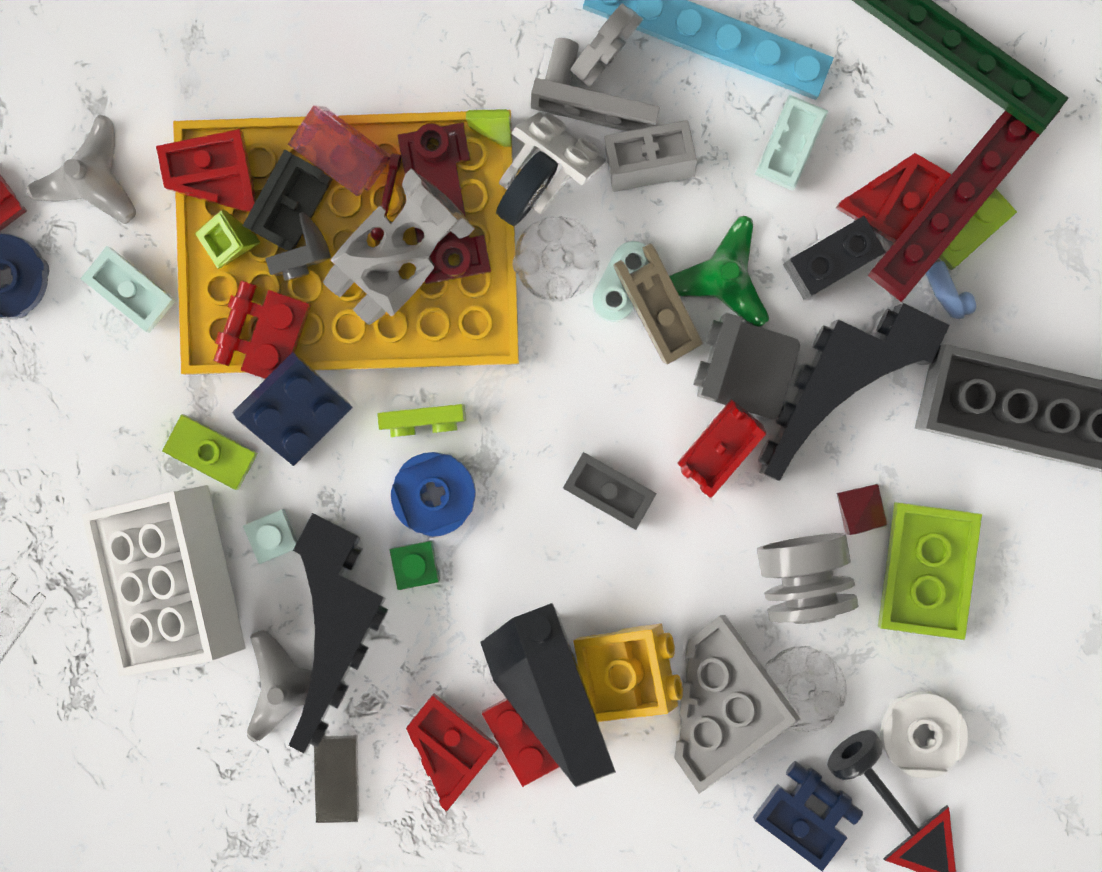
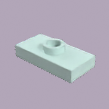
(791, 142)

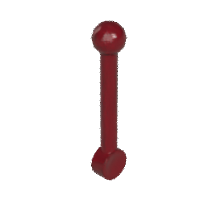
(394, 165)

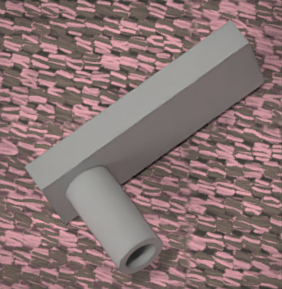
(559, 98)

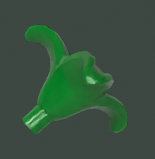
(726, 275)

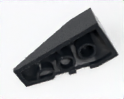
(543, 683)

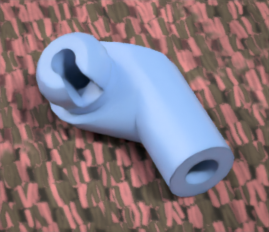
(946, 293)

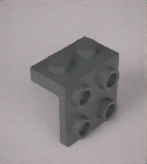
(747, 366)

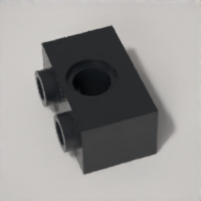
(834, 257)

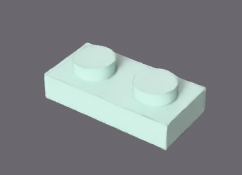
(128, 289)

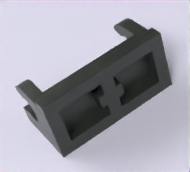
(291, 189)

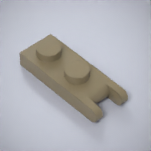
(659, 307)

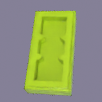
(209, 452)

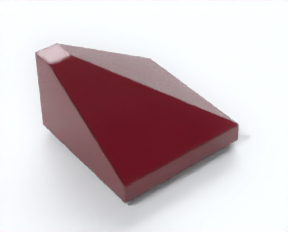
(861, 509)

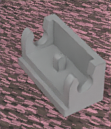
(650, 156)

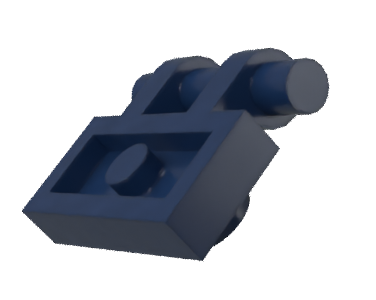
(801, 827)

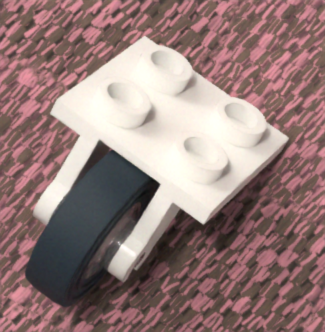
(528, 180)

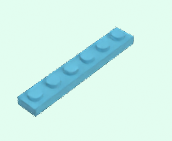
(727, 42)

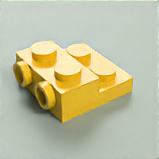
(629, 672)

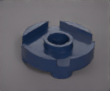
(29, 277)

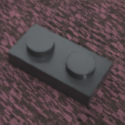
(609, 490)

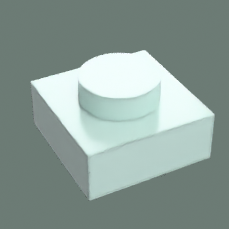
(271, 536)

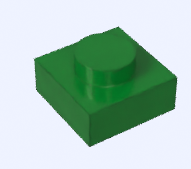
(414, 565)

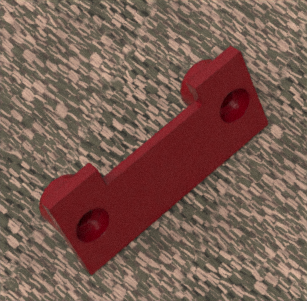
(441, 170)

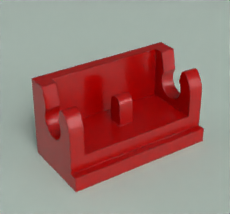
(721, 448)

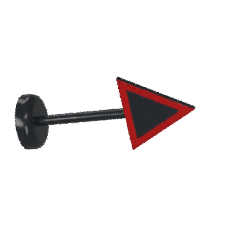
(927, 847)

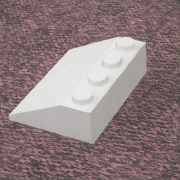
(164, 581)

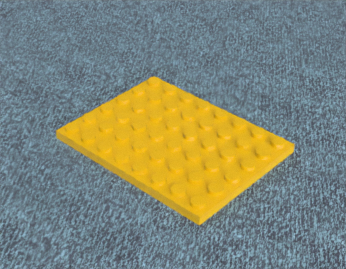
(441, 323)

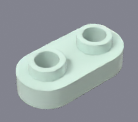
(611, 283)

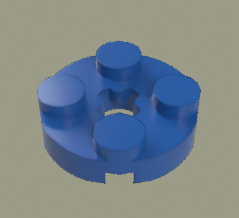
(423, 515)

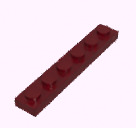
(953, 206)

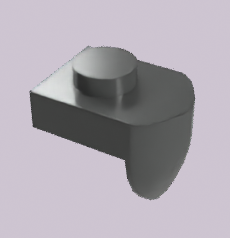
(295, 262)

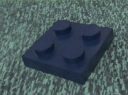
(292, 409)

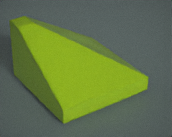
(491, 124)
(225, 238)

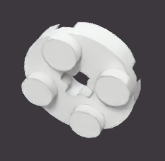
(939, 753)

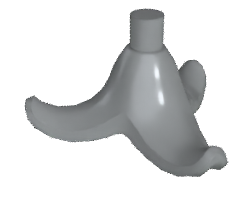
(89, 176)
(281, 682)

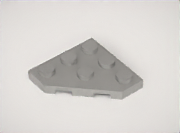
(726, 706)

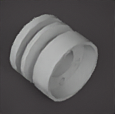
(807, 578)

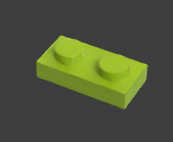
(981, 226)
(404, 421)

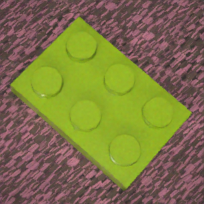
(929, 571)

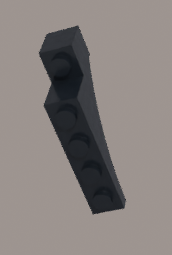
(843, 365)
(341, 619)

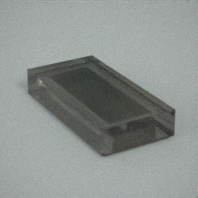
(336, 779)

